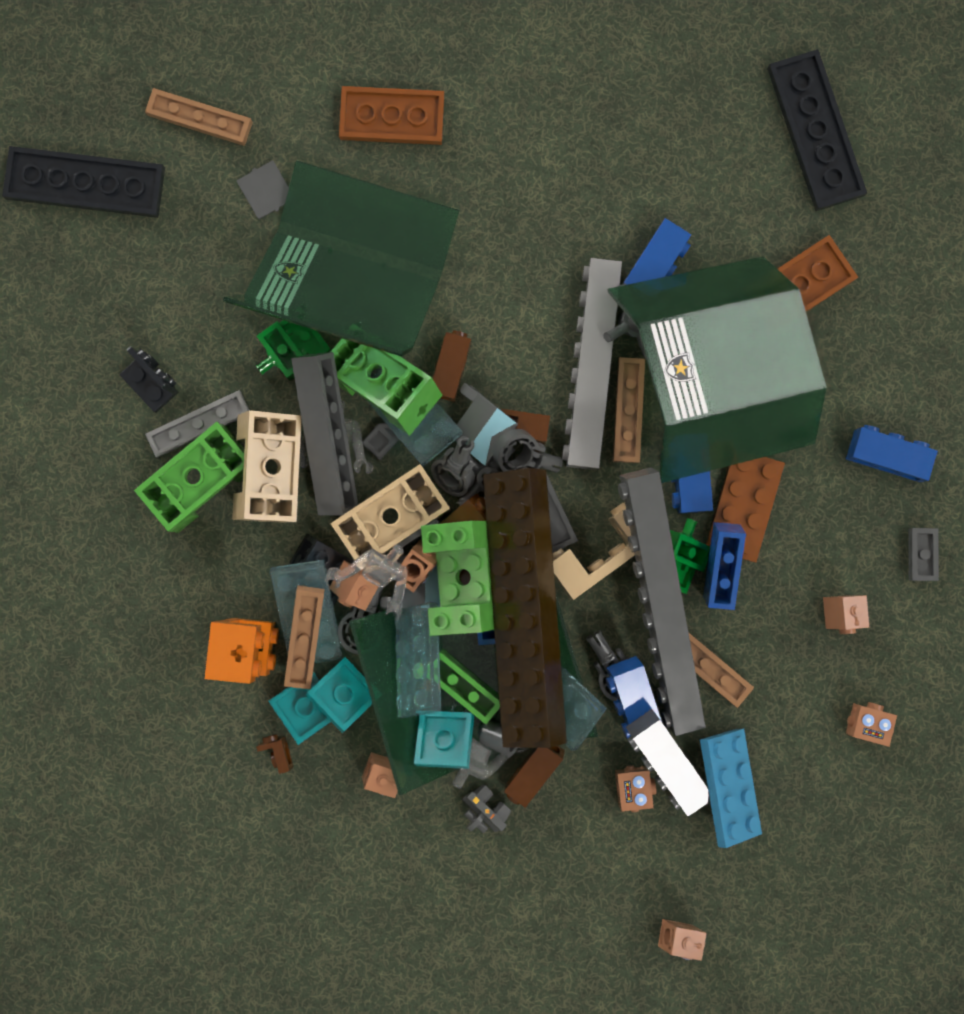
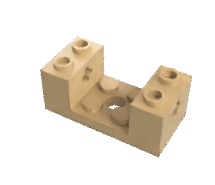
(267, 495)
(410, 495)
(573, 576)

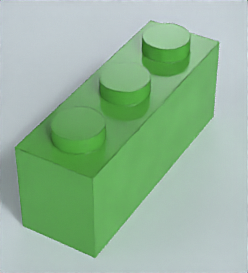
(467, 688)

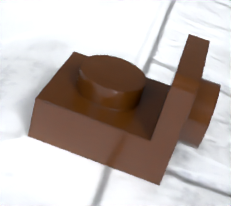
(281, 755)

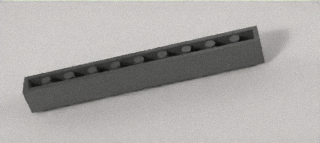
(662, 600)

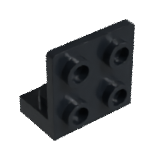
(150, 383)
(314, 550)

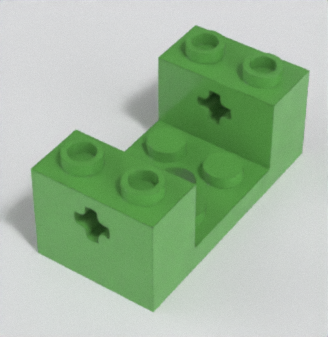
(399, 392)
(171, 495)
(461, 606)

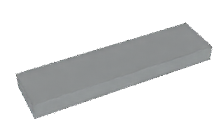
(191, 426)

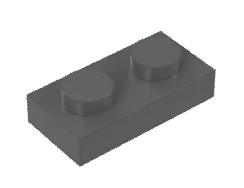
(923, 554)

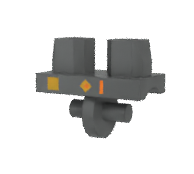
(493, 818)

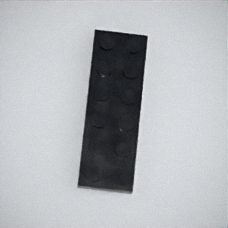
(817, 130)
(83, 181)

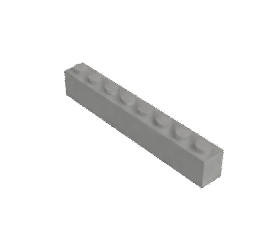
(593, 365)

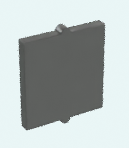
(264, 189)
(415, 536)

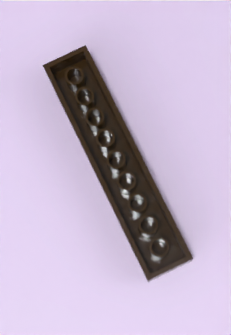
(524, 609)

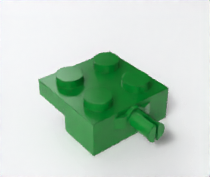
(288, 341)
(688, 554)

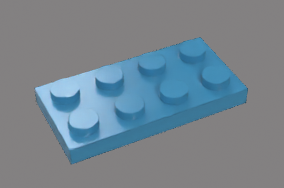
(730, 787)

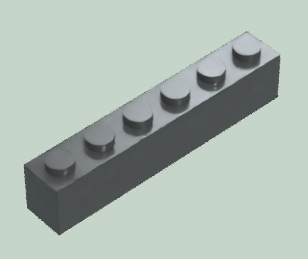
(325, 433)

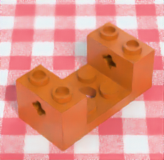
(235, 651)

